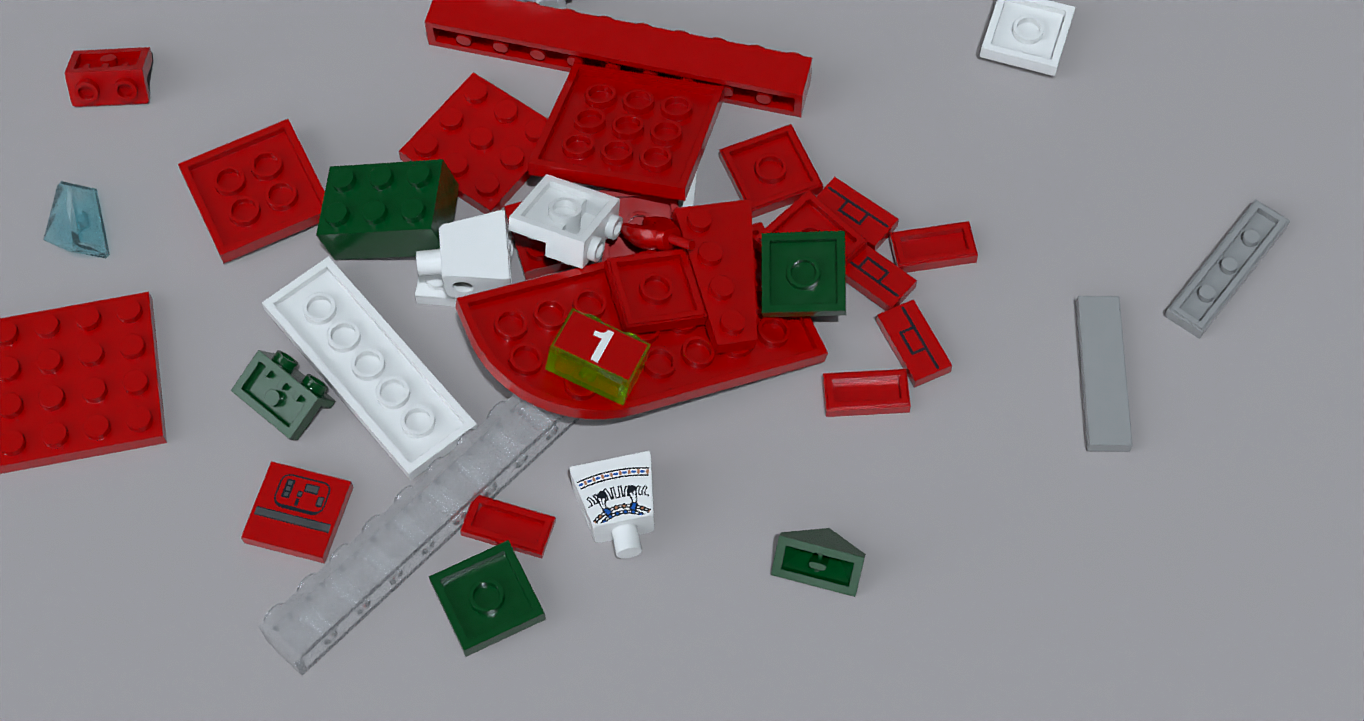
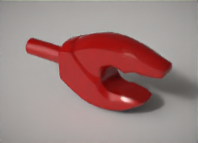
(656, 233)

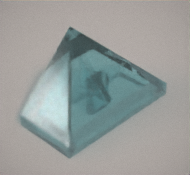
(77, 221)

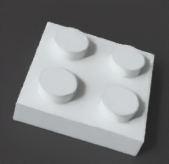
(1028, 34)

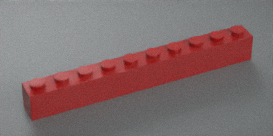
(563, 37)

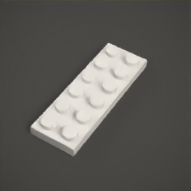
(369, 367)

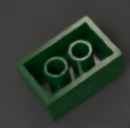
(386, 208)

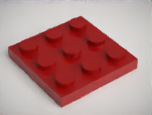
(483, 141)
(254, 190)

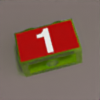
(597, 356)

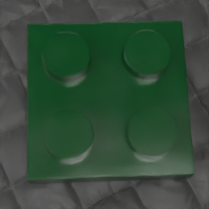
(804, 274)
(487, 598)

